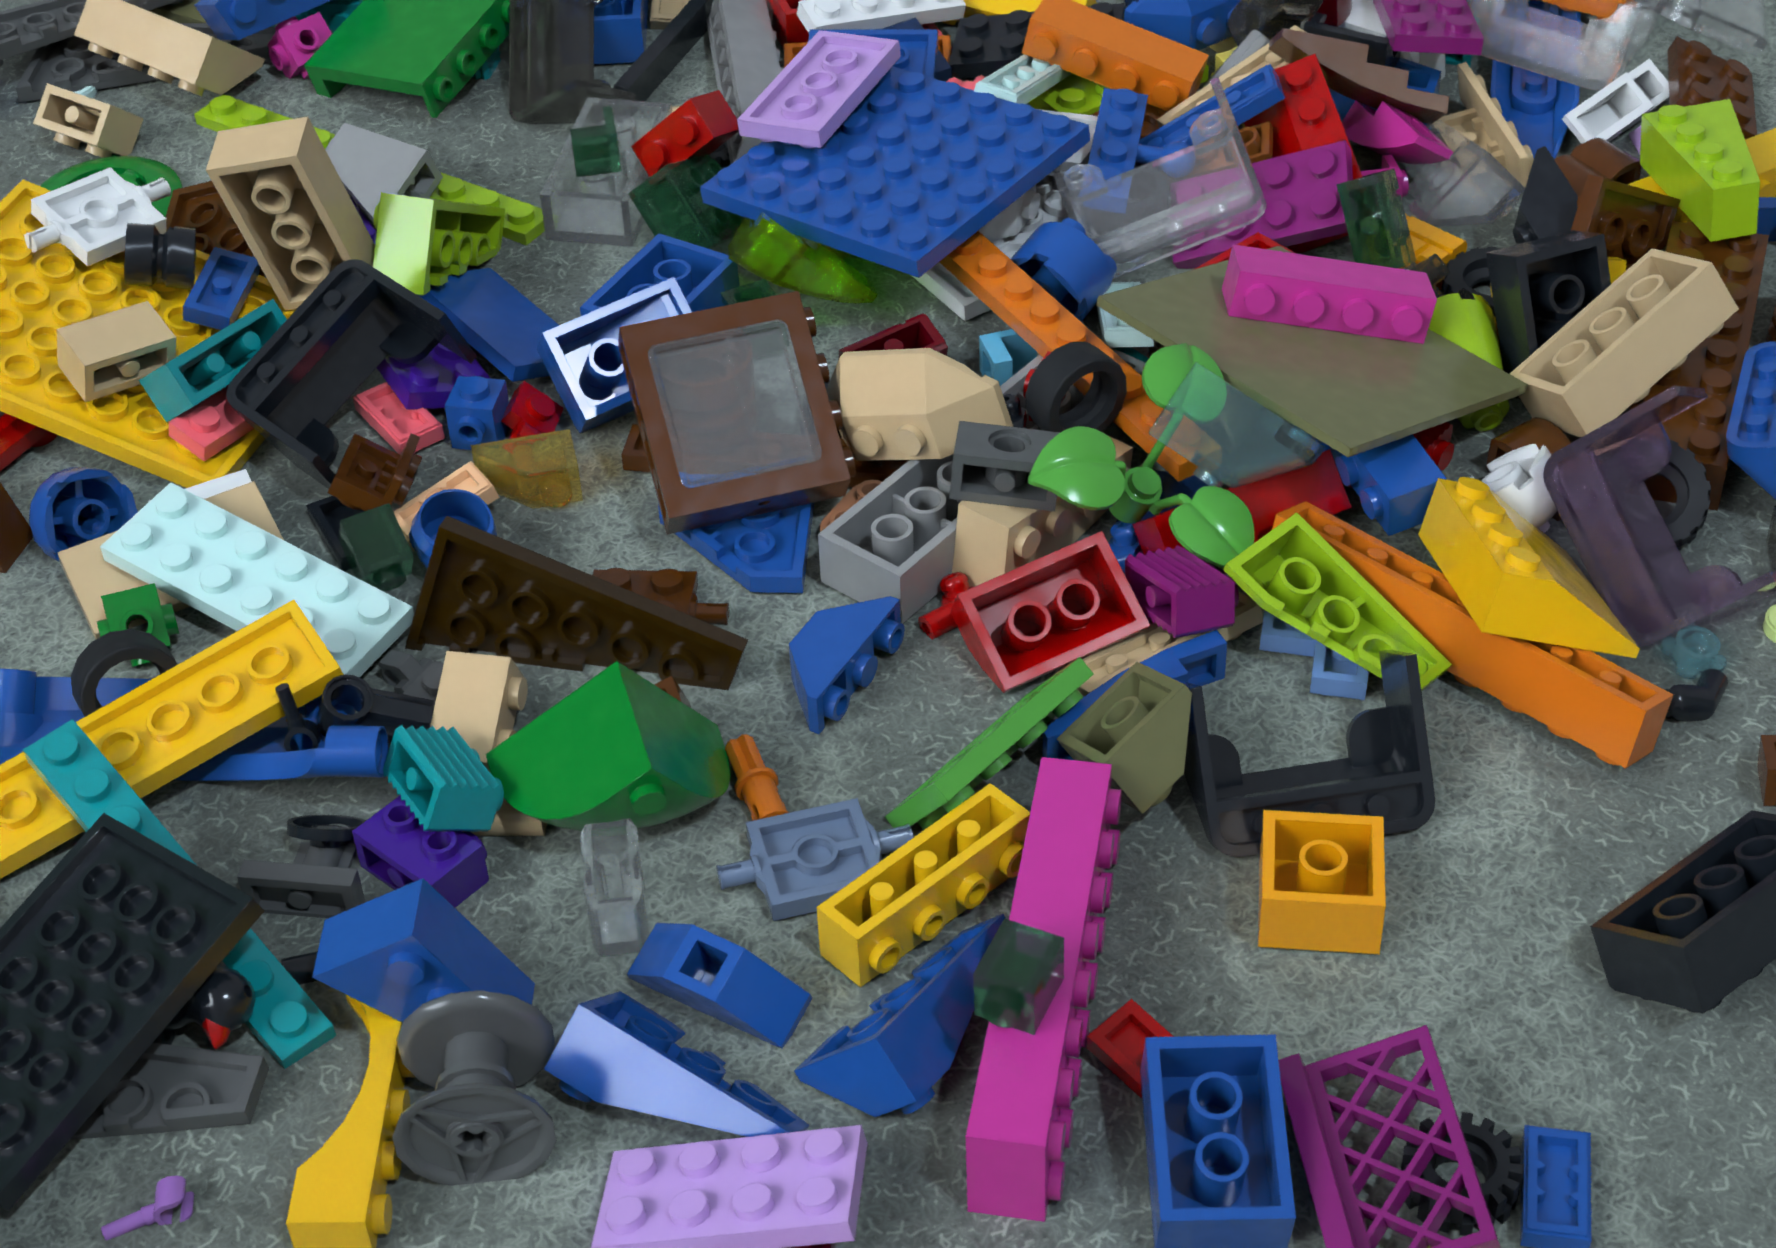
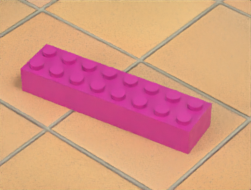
(1030, 1079)

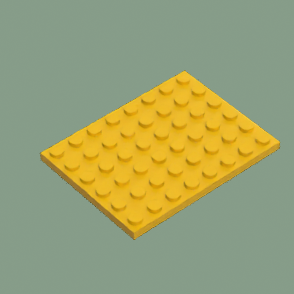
(57, 290)

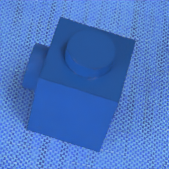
(479, 405)

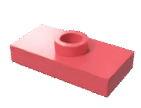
(394, 422)

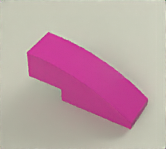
(1394, 133)

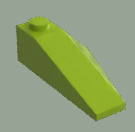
(1320, 594)

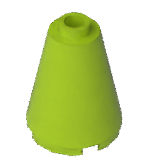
(1472, 327)

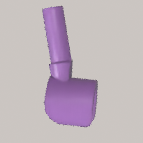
(168, 1195)

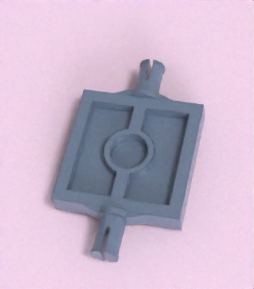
(810, 855)

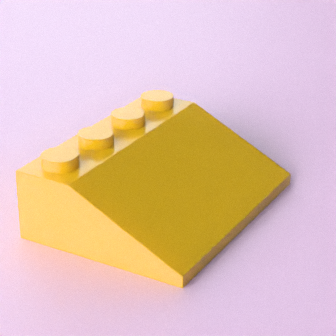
(1514, 574)

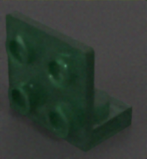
(674, 204)

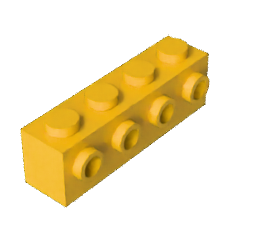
(922, 885)

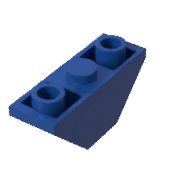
(837, 655)
(720, 981)

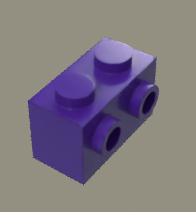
(401, 852)

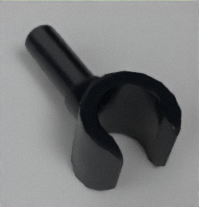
(295, 720)

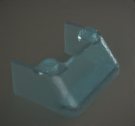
(1230, 433)

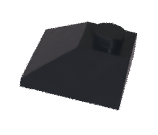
(1547, 201)

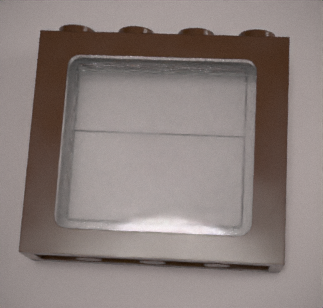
(735, 411)

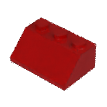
(1048, 613)

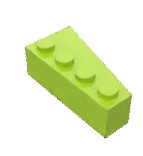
(1705, 162)
(432, 238)

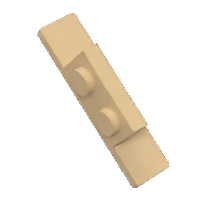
(1486, 126)

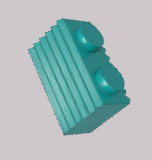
(442, 780)

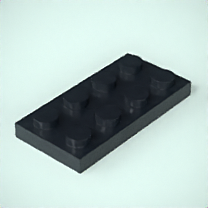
(993, 41)

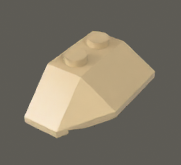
(910, 402)

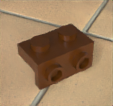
(374, 474)

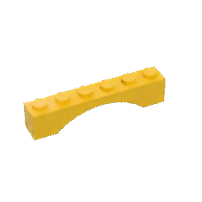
(343, 1186)

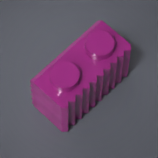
(1182, 591)

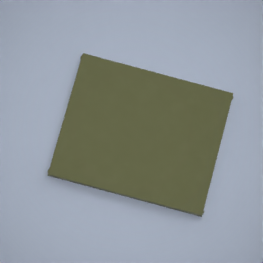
(1328, 383)

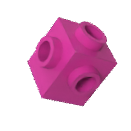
(296, 43)

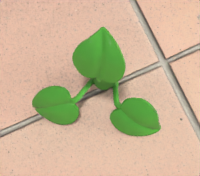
(1084, 472)

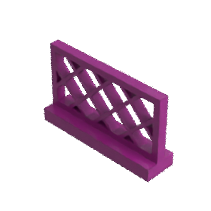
(1328, 1160)

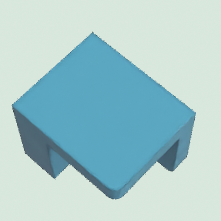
(1003, 354)

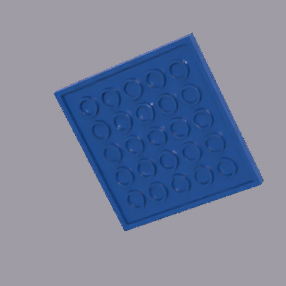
(903, 172)

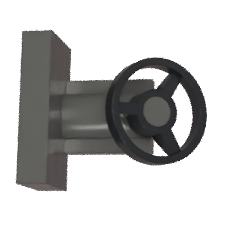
(318, 879)

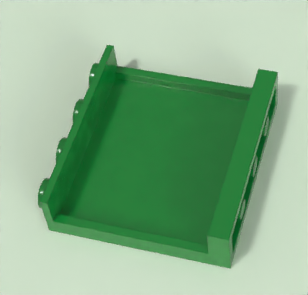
(411, 47)

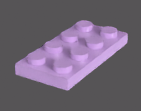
(819, 89)
(736, 1192)

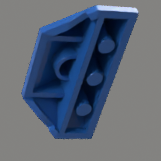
(1184, 21)

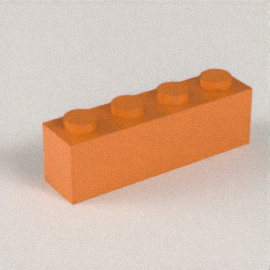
(1114, 52)

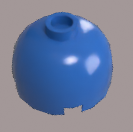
(78, 507)

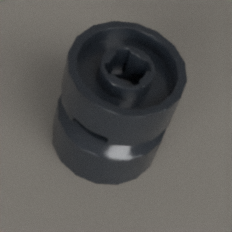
(160, 256)

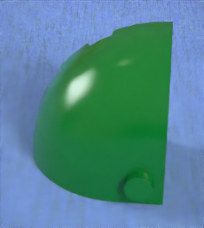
(613, 756)

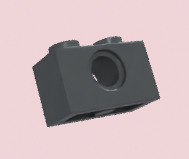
(995, 465)

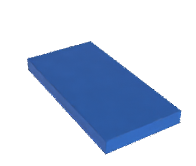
(495, 321)

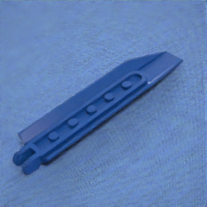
(1535, 100)

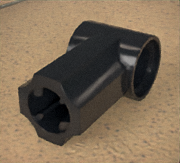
(372, 706)

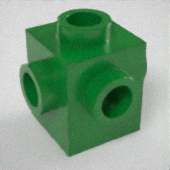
(134, 604)

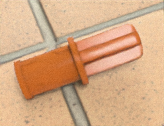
(755, 782)

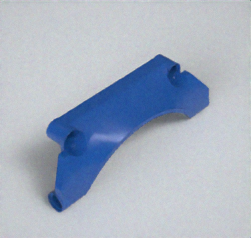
(40, 705)

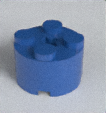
(1067, 265)

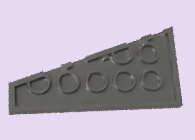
(74, 67)

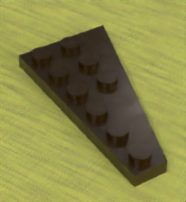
(522, 604)

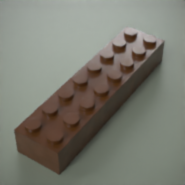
(1716, 360)

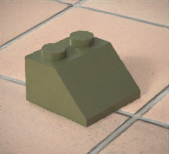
(1140, 731)

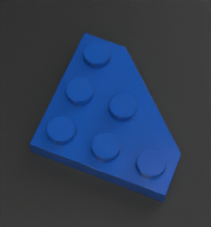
(760, 550)

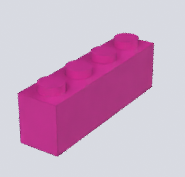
(1328, 294)

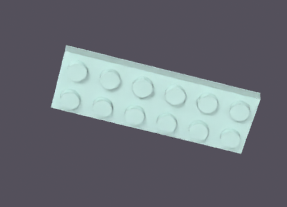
(246, 573)

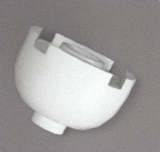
(1520, 483)

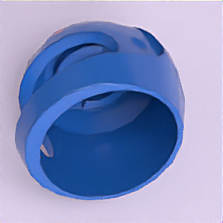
(453, 503)

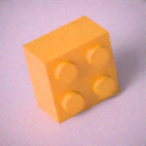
(1321, 882)

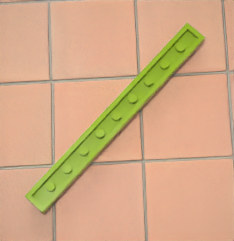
(521, 221)

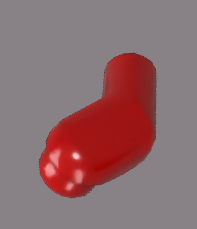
(940, 619)

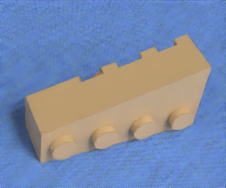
(1003, 537)

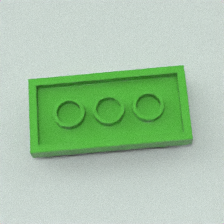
(992, 748)

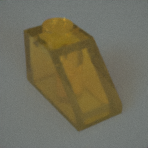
(532, 468)

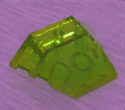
(791, 263)

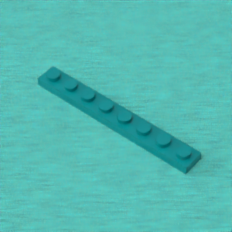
(89, 786)

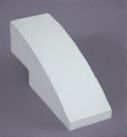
(1619, 104)

